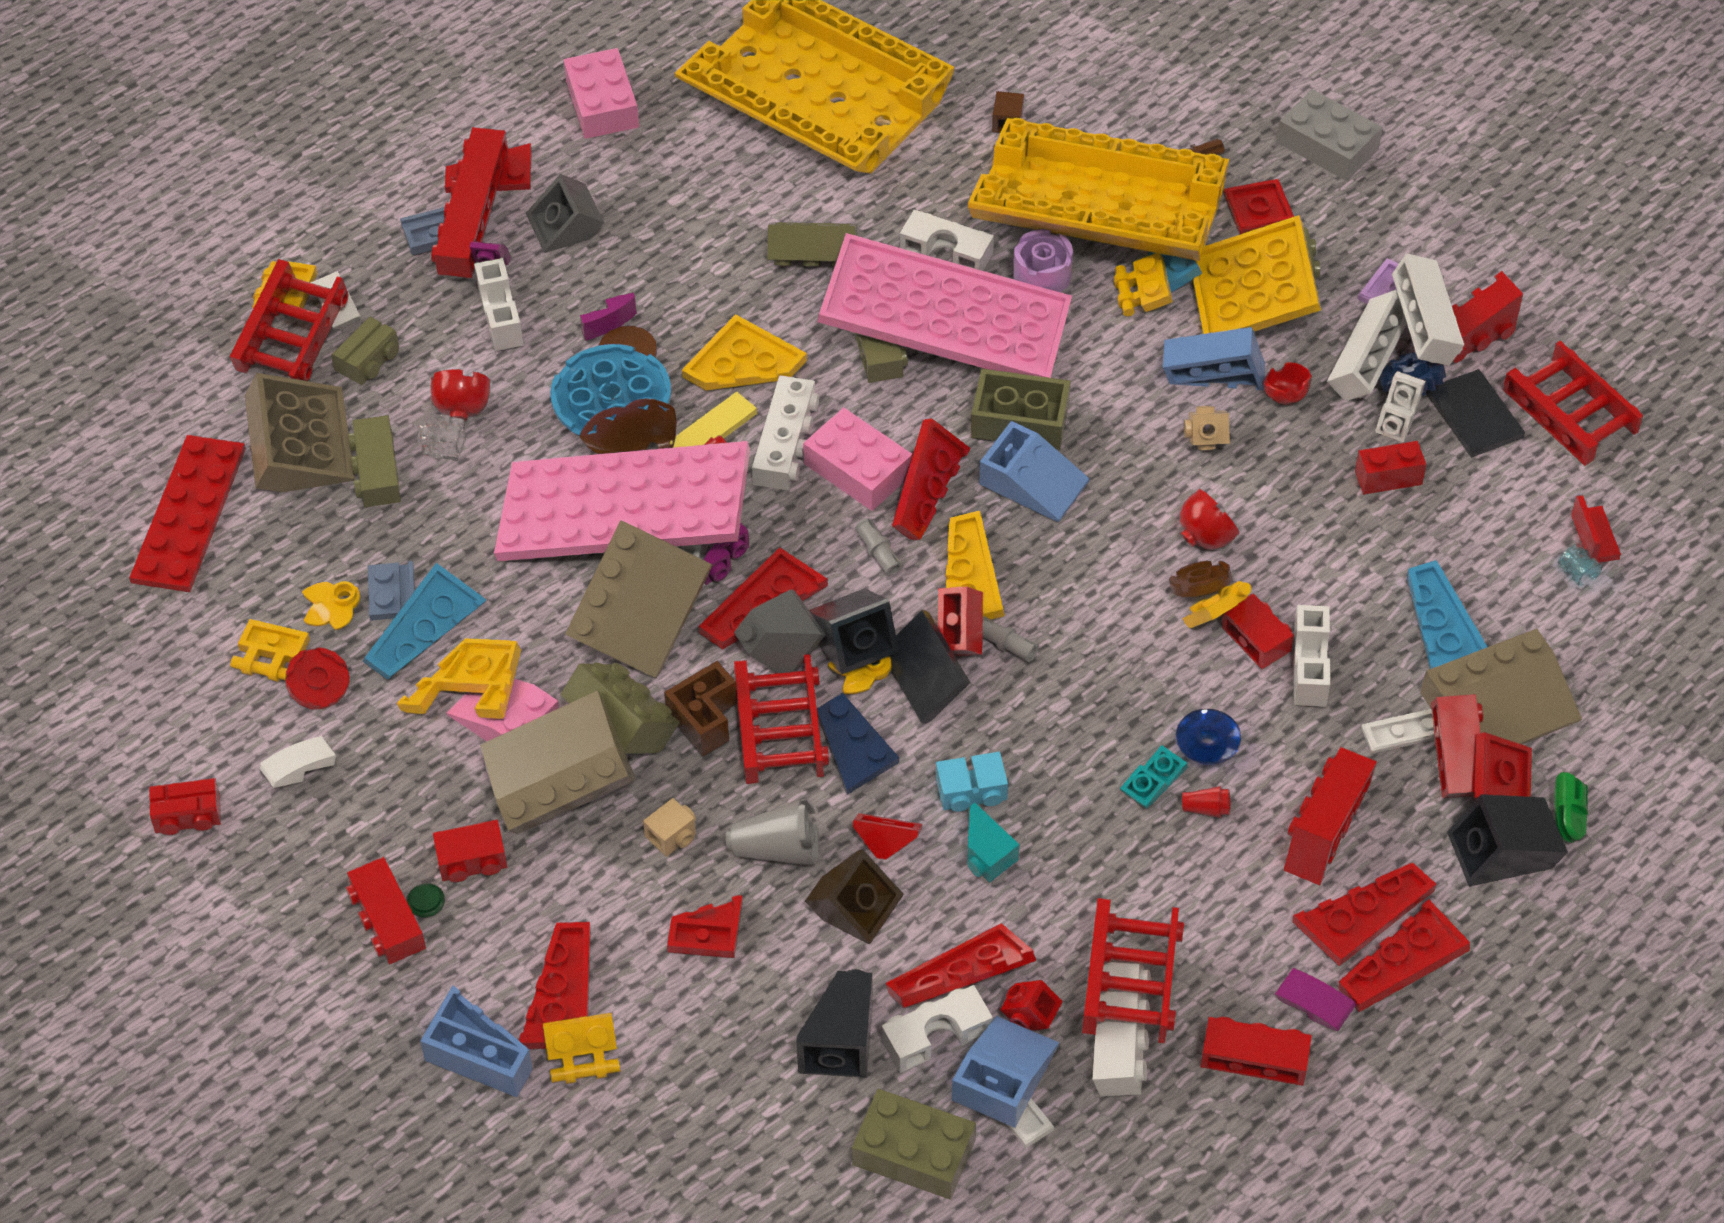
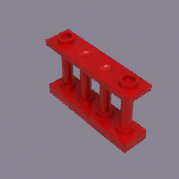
(270, 305)
(1564, 426)
(753, 735)
(1101, 981)

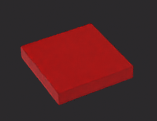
(1257, 205)
(1502, 767)

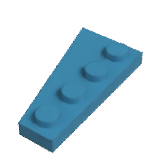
(428, 614)
(1442, 619)

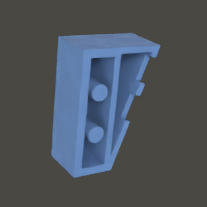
(1216, 358)
(475, 1047)

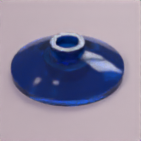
(1208, 725)

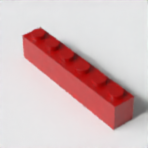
(470, 201)

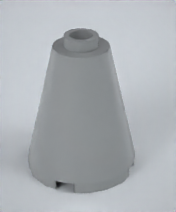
(778, 835)

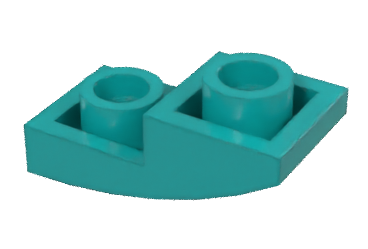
(1155, 777)

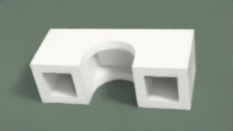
(927, 232)
(498, 304)
(1310, 655)
(960, 1012)

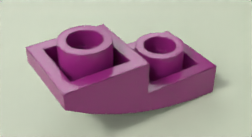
(489, 251)
(617, 312)
(721, 555)
(1316, 998)

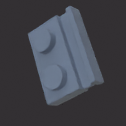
(422, 230)
(389, 589)

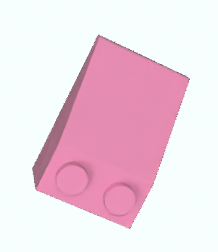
(524, 705)

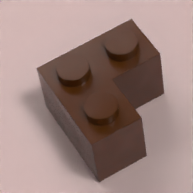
(700, 704)

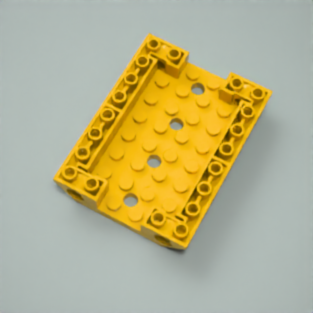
(833, 59)
(1101, 188)

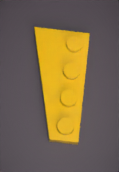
(971, 561)

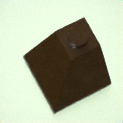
(855, 897)

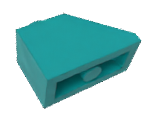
(989, 846)

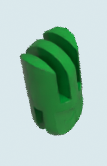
(1570, 807)

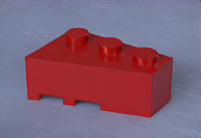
(1488, 315)

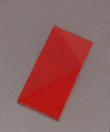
(885, 835)

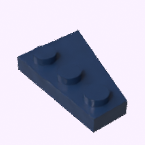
(854, 743)

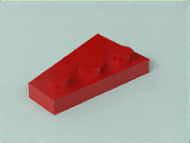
(515, 173)

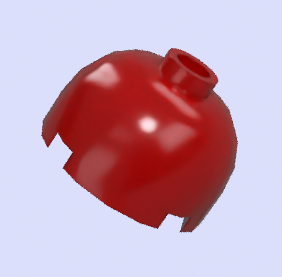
(459, 394)
(1205, 522)

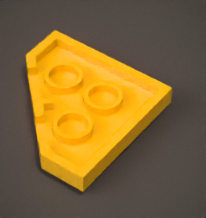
(741, 357)

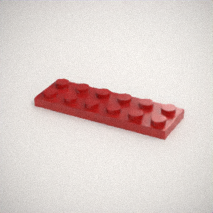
(187, 513)

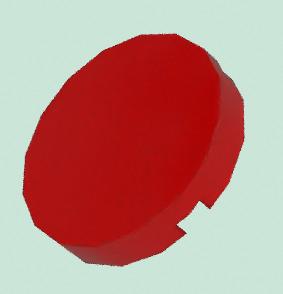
(317, 678)

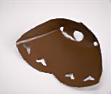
(631, 428)

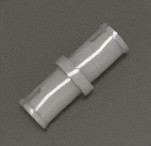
(878, 546)
(1008, 640)

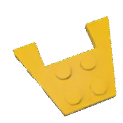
(471, 667)

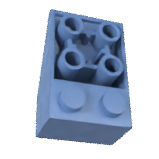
(1031, 472)
(1002, 1071)

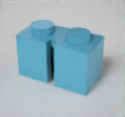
(982, 785)

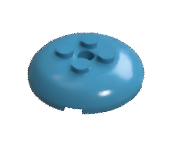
(606, 374)

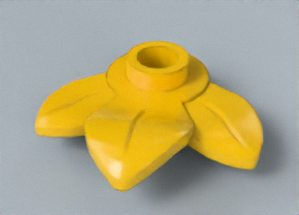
(328, 606)
(865, 676)

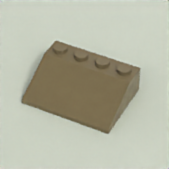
(297, 434)
(638, 599)
(1516, 685)
(556, 763)

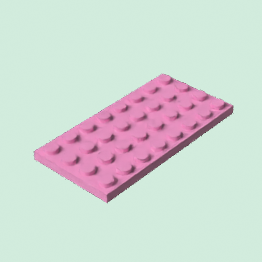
(944, 308)
(578, 501)

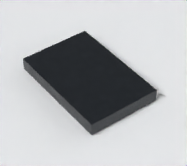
(1475, 413)
(927, 667)

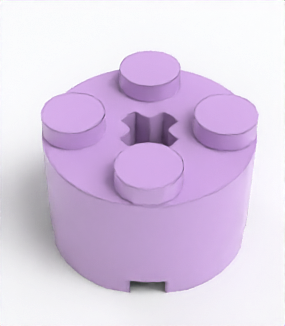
(1043, 260)

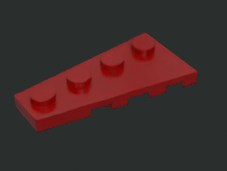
(1410, 954)

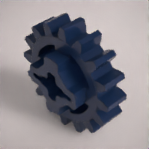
(1410, 364)

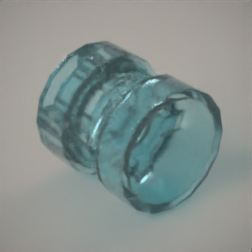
(1579, 563)

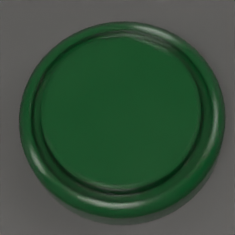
(425, 900)

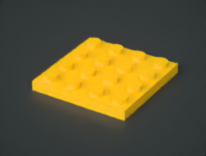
(1256, 279)

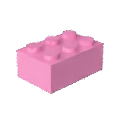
(601, 93)
(857, 458)

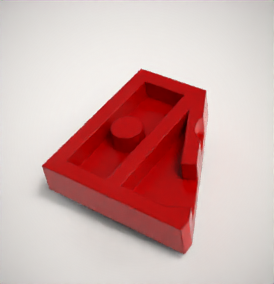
(707, 930)

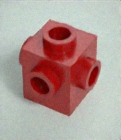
(1031, 1005)

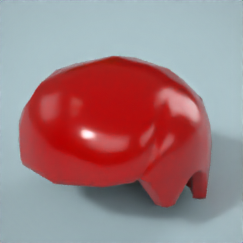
(1288, 384)

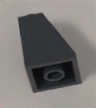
(856, 629)
(1506, 838)
(839, 1028)

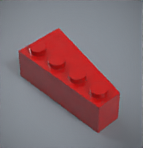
(1327, 814)

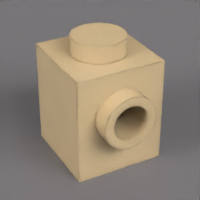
(670, 827)

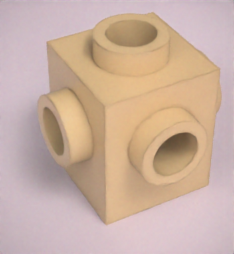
(1218, 427)

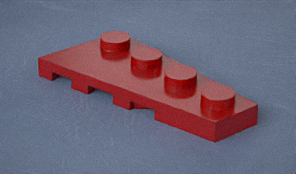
(931, 467)
(772, 578)
(1364, 913)
(963, 965)
(564, 982)

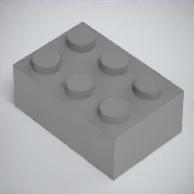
(1329, 135)

